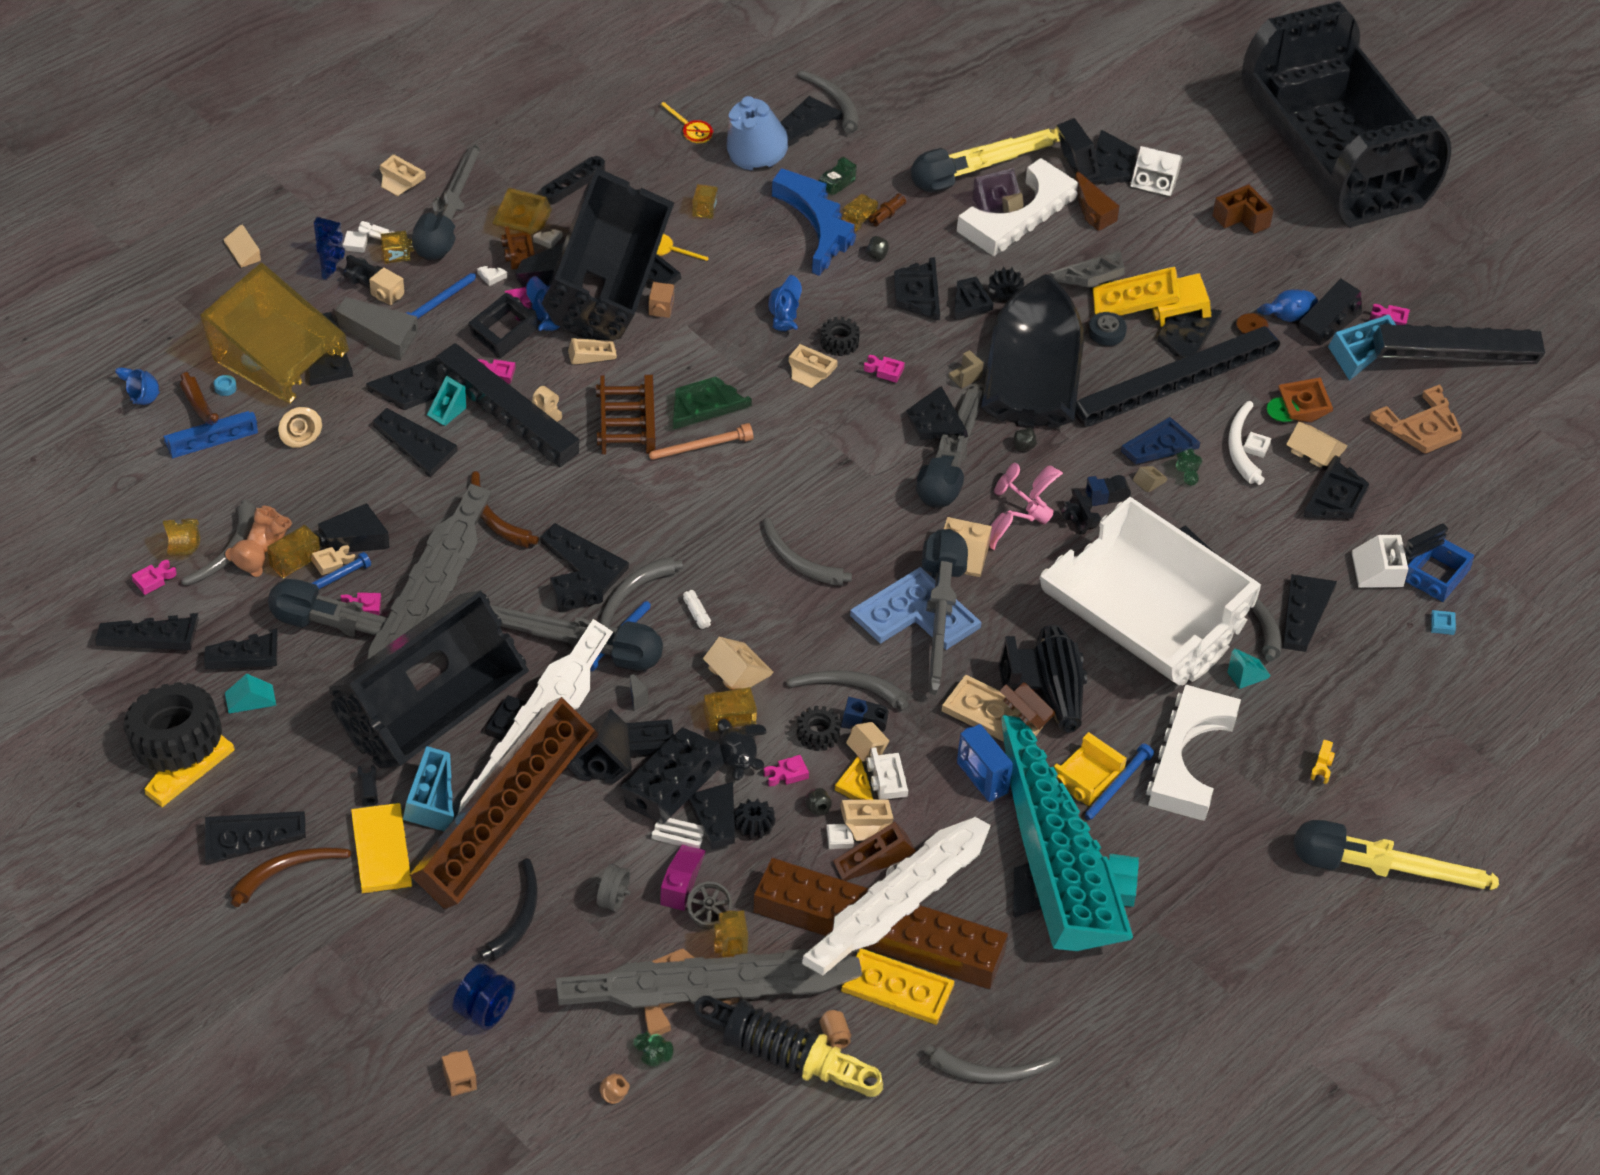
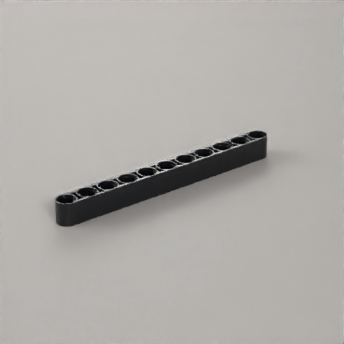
(1176, 376)

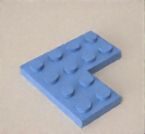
(905, 604)

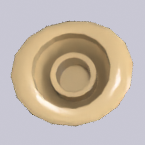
(300, 427)

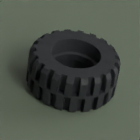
(179, 746)

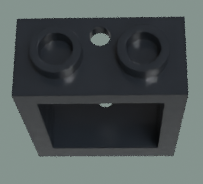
(1078, 148)
(492, 314)

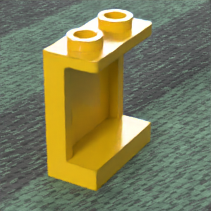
(1192, 298)
(1090, 769)

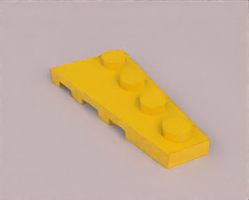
(169, 784)

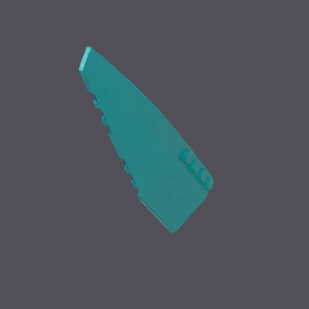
(1066, 864)

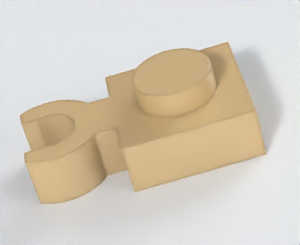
(329, 560)

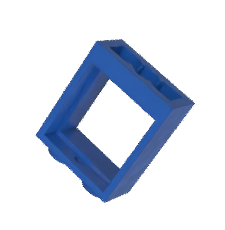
(1458, 559)
(984, 762)

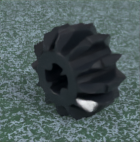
(1005, 283)
(754, 818)

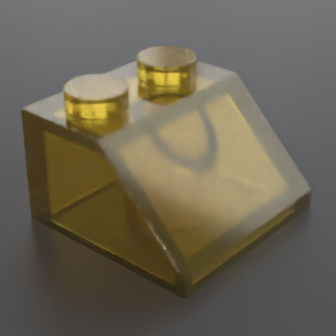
(523, 211)

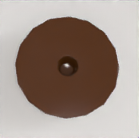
(1250, 322)

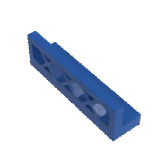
(208, 435)

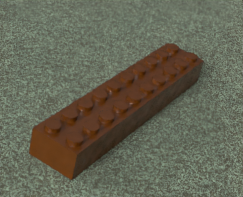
(502, 803)
(922, 938)

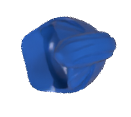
(536, 291)
(784, 304)
(1290, 305)
(140, 385)

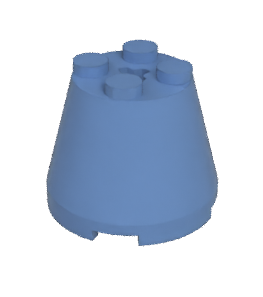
(755, 135)

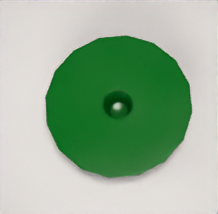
(1278, 411)

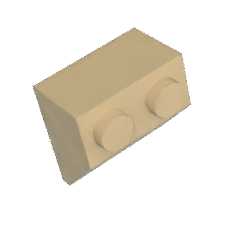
(1314, 444)
(977, 539)
(736, 664)

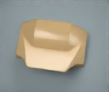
(399, 175)
(810, 366)
(866, 816)

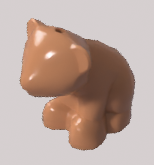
(267, 528)

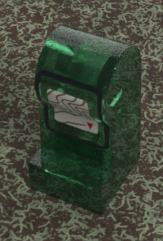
(840, 176)

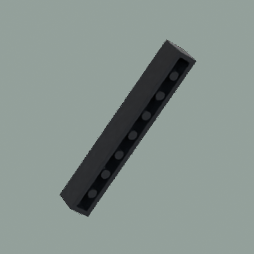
(1458, 344)
(508, 405)

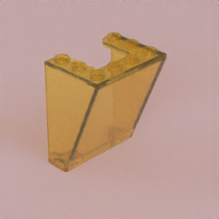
(269, 332)

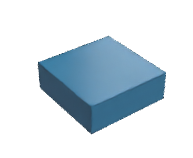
(1443, 622)

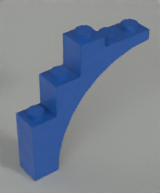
(824, 215)

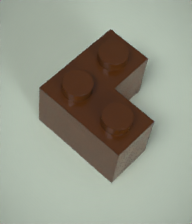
(1243, 206)

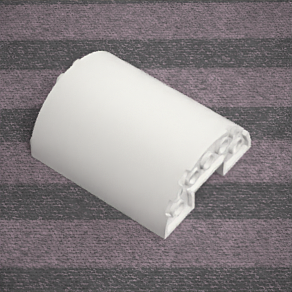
(1154, 592)

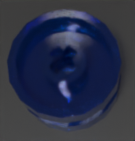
(484, 996)

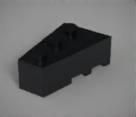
(1332, 312)

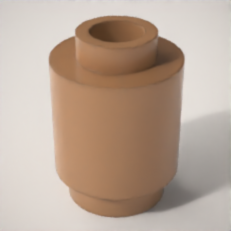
(836, 1028)

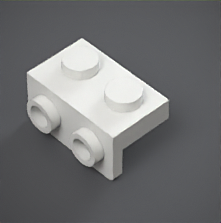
(887, 776)

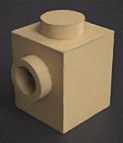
(387, 286)
(865, 737)

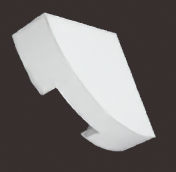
(547, 239)
(491, 275)

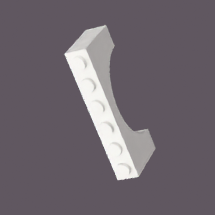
(998, 231)
(1173, 784)

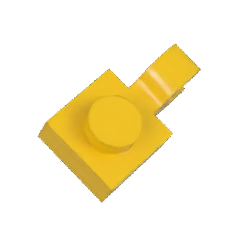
(1324, 759)

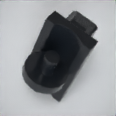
(359, 270)
(1079, 512)

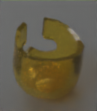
(183, 538)

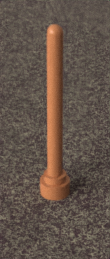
(743, 433)

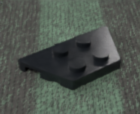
(1114, 159)
(918, 289)
(1187, 332)
(410, 385)
(935, 416)
(1337, 493)
(1024, 891)

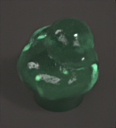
(1189, 463)
(654, 1048)

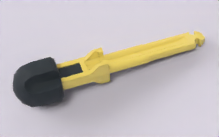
(937, 169)
(1327, 845)

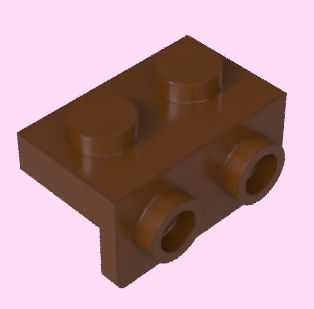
(517, 247)
(1030, 705)

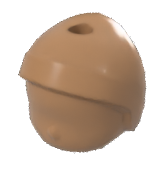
(614, 1088)

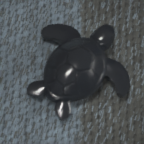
(739, 747)

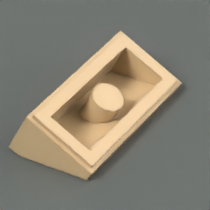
(242, 247)

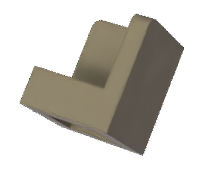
(969, 371)

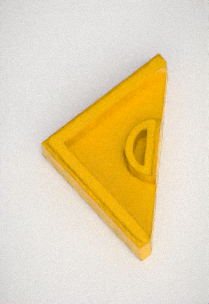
(855, 782)

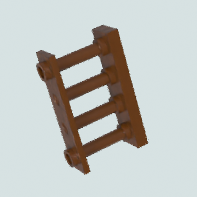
(645, 406)

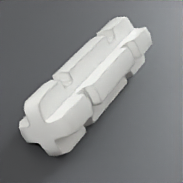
(373, 231)
(696, 609)

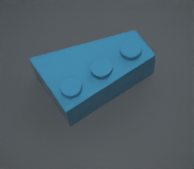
(1355, 346)
(431, 792)

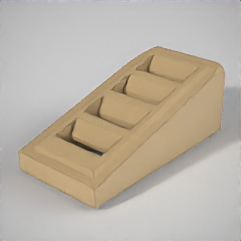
(583, 351)

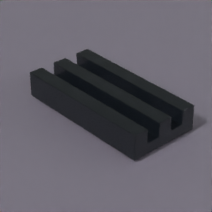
(1426, 541)

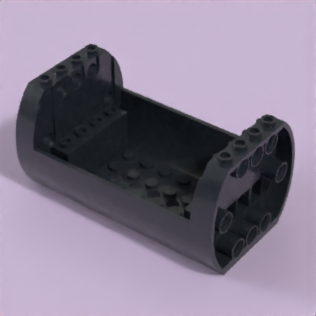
(1312, 73)

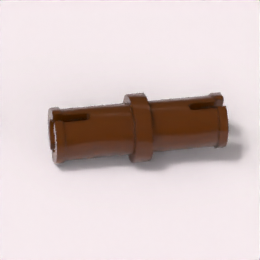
(887, 209)

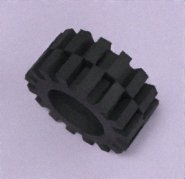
(840, 327)
(818, 717)

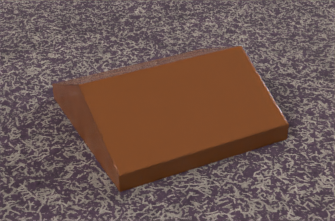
(1309, 396)

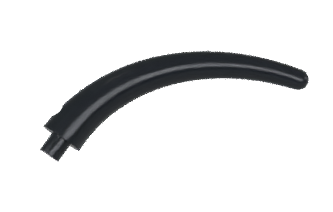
(513, 934)

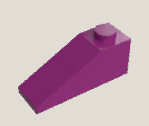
(681, 877)

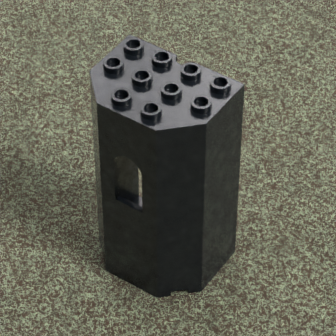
(614, 240)
(397, 721)

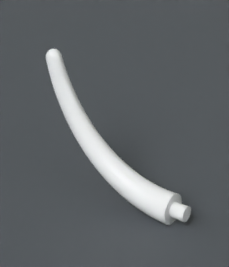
(1242, 463)

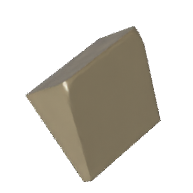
(1012, 203)
(1149, 478)

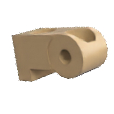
(547, 401)

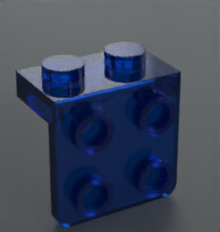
(328, 244)

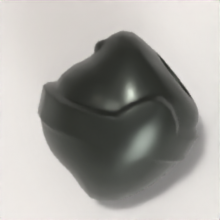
(877, 248)
(1025, 439)
(818, 801)

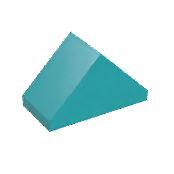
(448, 402)
(1246, 669)
(249, 694)

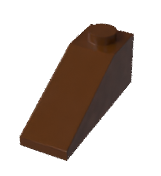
(1095, 205)
(875, 853)

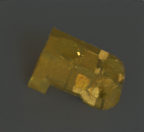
(859, 210)

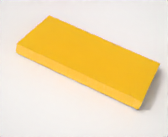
(1137, 292)
(381, 848)
(900, 987)

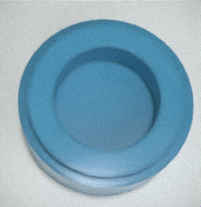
(225, 385)

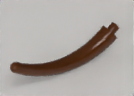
(195, 397)
(505, 530)
(252, 880)

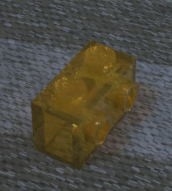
(293, 551)
(734, 705)
(731, 934)

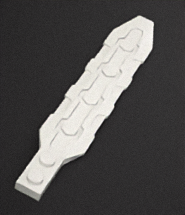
(562, 678)
(899, 893)

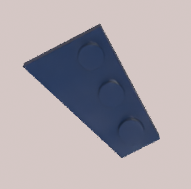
(1159, 442)

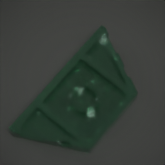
(705, 401)

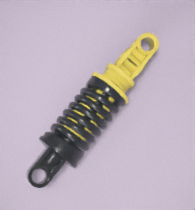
(786, 1045)

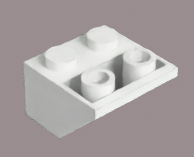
(1156, 171)
(1380, 562)

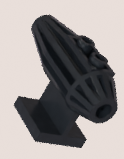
(1053, 668)

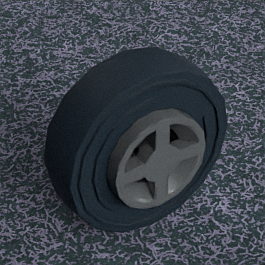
(1107, 328)

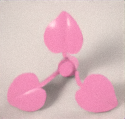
(1036, 508)

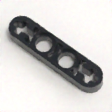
(555, 192)

